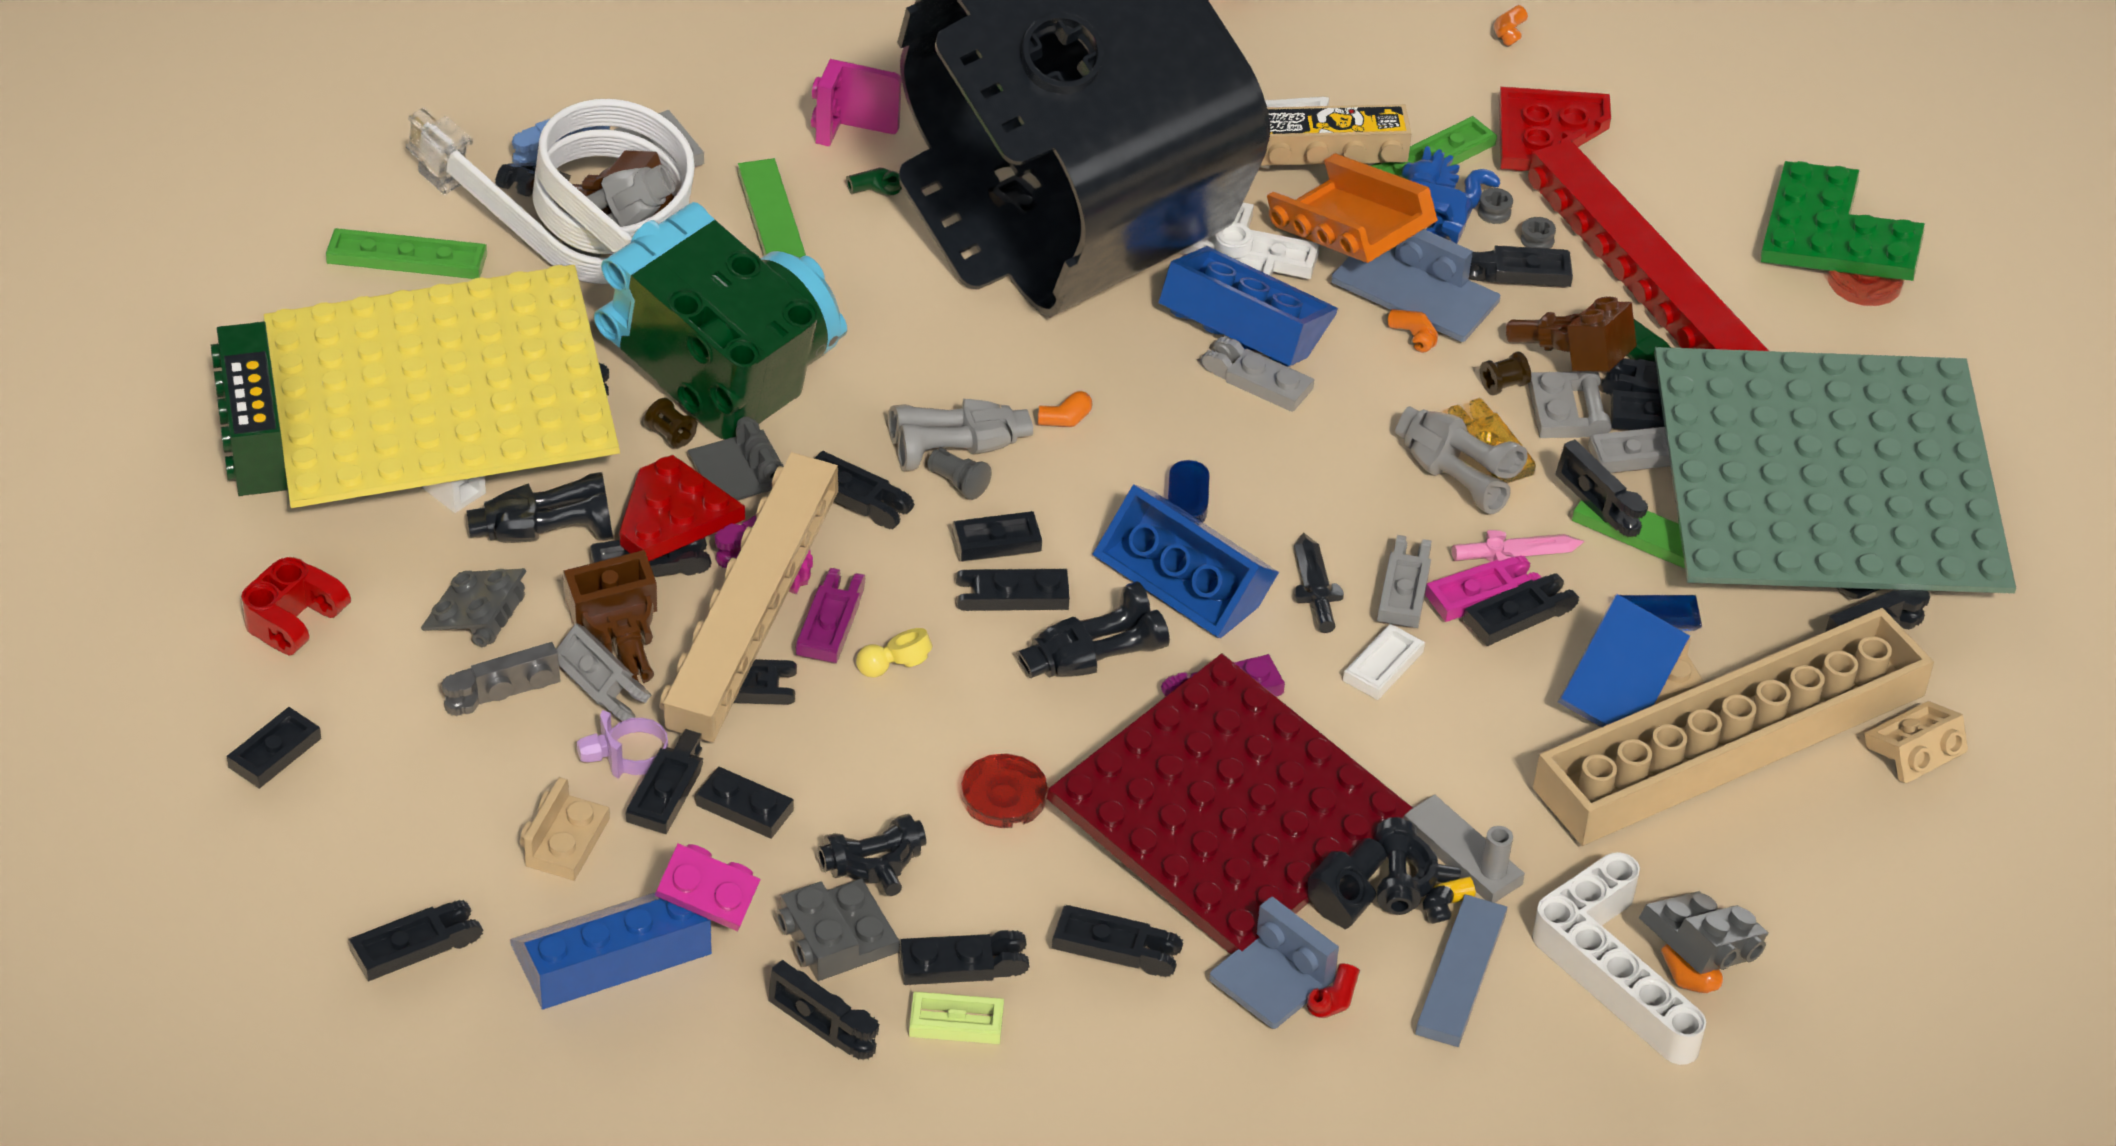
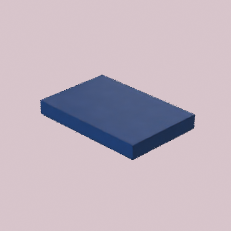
(1623, 664)

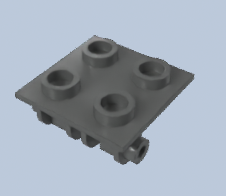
(741, 463)
(479, 602)

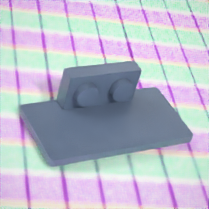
(1424, 277)

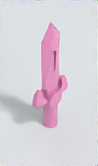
(1496, 548)

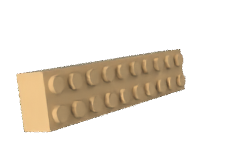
(1731, 726)

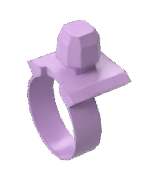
(594, 747)

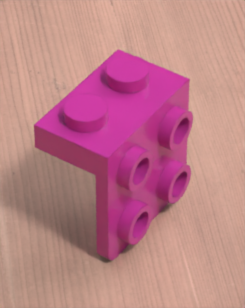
(855, 98)
(708, 885)

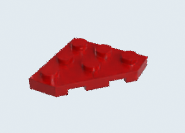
(1544, 118)
(674, 508)

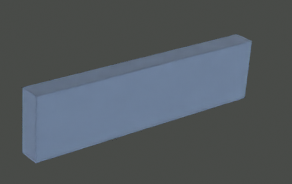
(1461, 971)

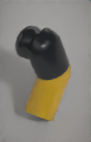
(1446, 893)

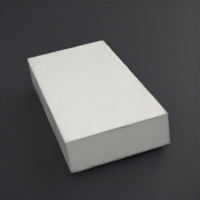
(1383, 661)

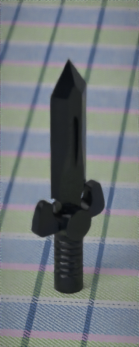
(1316, 580)

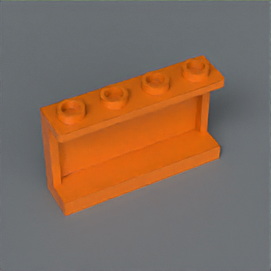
(1356, 210)

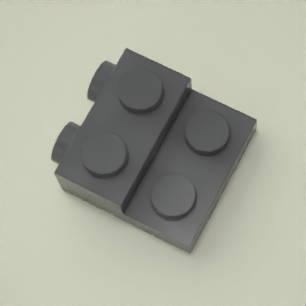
(836, 927)
(1704, 933)

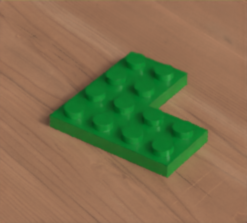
(1816, 229)

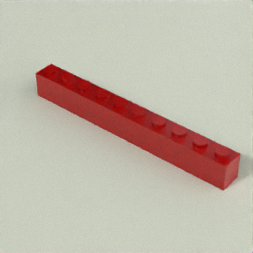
(1636, 252)

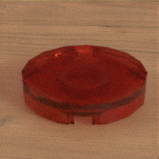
(1865, 289)
(1004, 790)

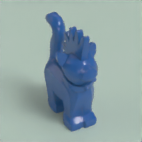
(1450, 204)

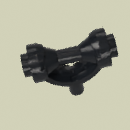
(846, 855)
(1399, 891)

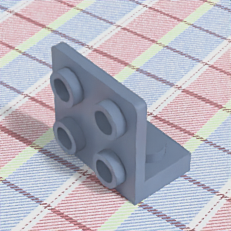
(1278, 967)

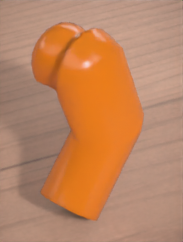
(1506, 25)
(1420, 326)
(1068, 413)
(1687, 977)

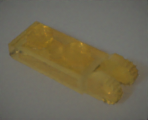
(1491, 430)

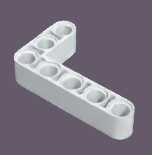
(1573, 936)

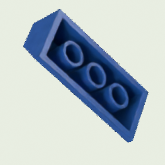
(1246, 305)
(1184, 562)
(610, 948)

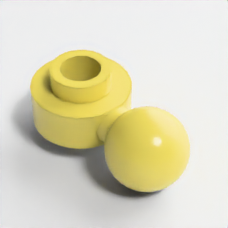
(905, 648)

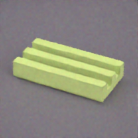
(956, 1024)

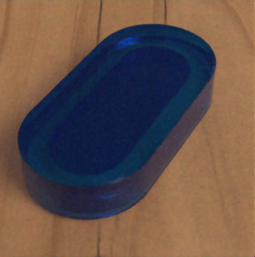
(1190, 487)

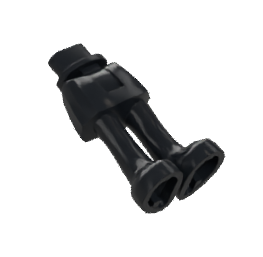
(524, 514)
(1070, 644)

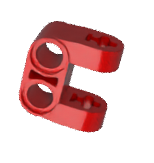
(282, 594)

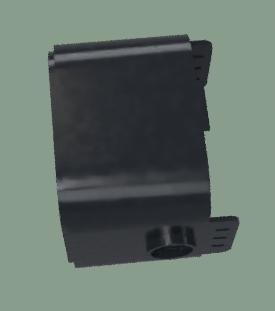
(1117, 107)

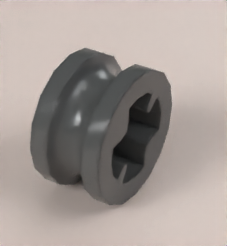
(1495, 206)
(1538, 233)

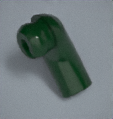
(877, 180)

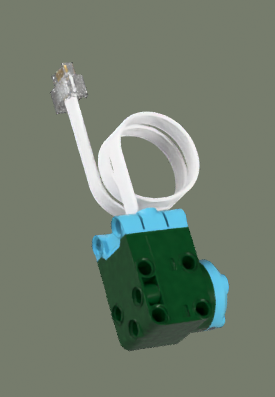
(688, 296)

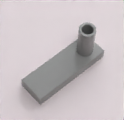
(1463, 847)

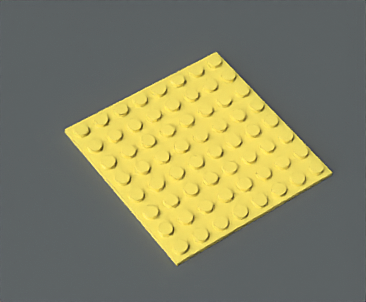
(437, 385)

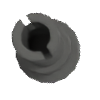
(966, 474)

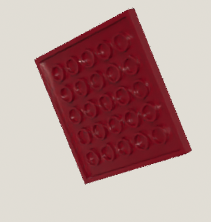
(1224, 801)

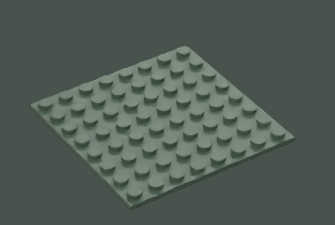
(1831, 471)

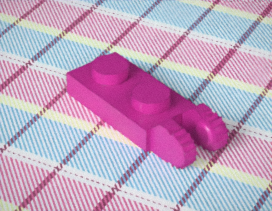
(1469, 587)

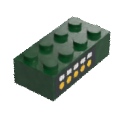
(248, 409)

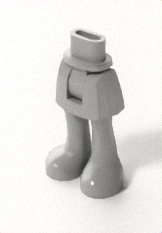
(631, 196)
(976, 426)
(1437, 443)

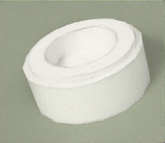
(1234, 240)

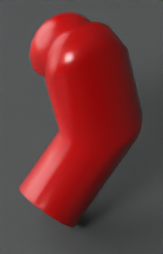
(1337, 997)

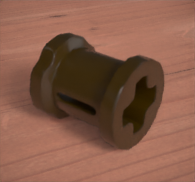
(1505, 373)
(670, 431)

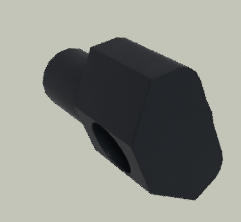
(1341, 882)

